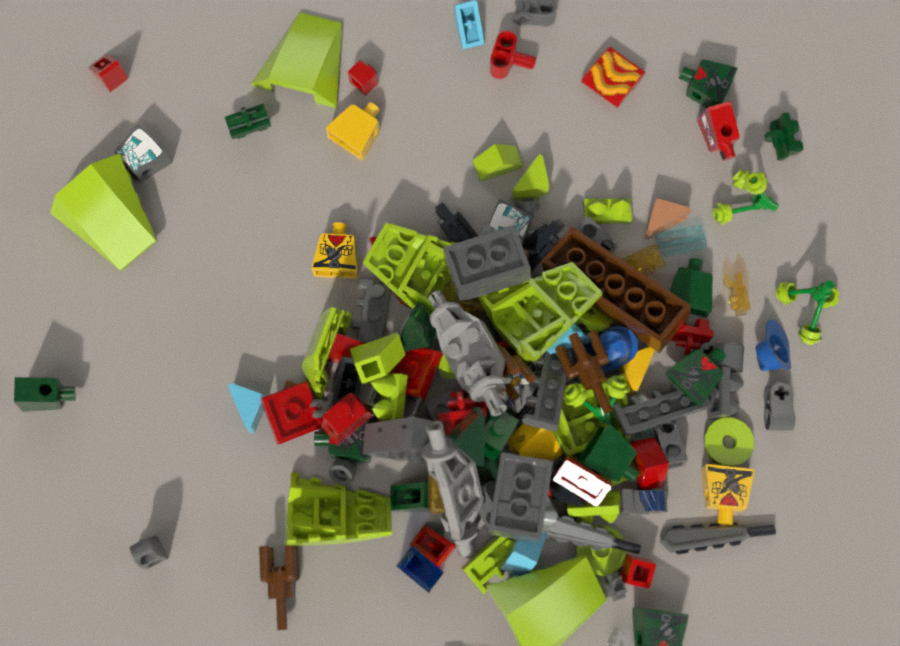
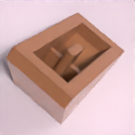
(664, 216)

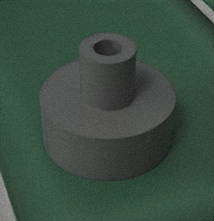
(528, 204)
(342, 471)

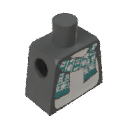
(142, 154)
(508, 215)

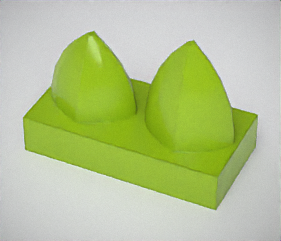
(608, 210)
(393, 392)
(608, 509)

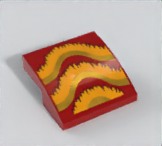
(613, 77)

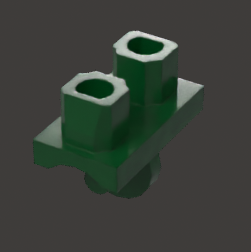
(247, 121)
(782, 137)

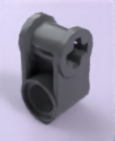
(534, 12)
(734, 355)
(779, 411)

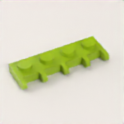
(488, 562)

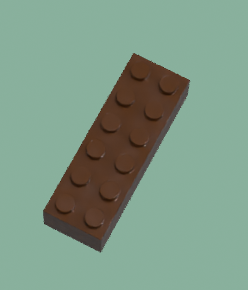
(627, 294)

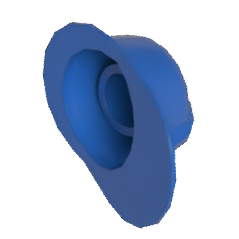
(620, 346)
(773, 349)

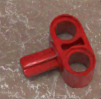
(508, 56)

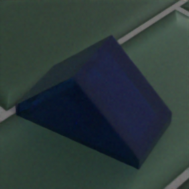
(419, 569)

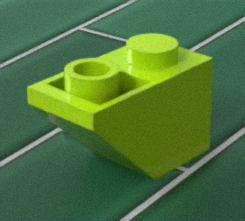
(377, 357)

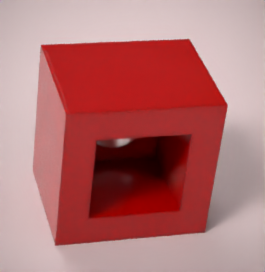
(363, 77)
(642, 576)

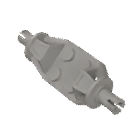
(469, 352)
(458, 488)

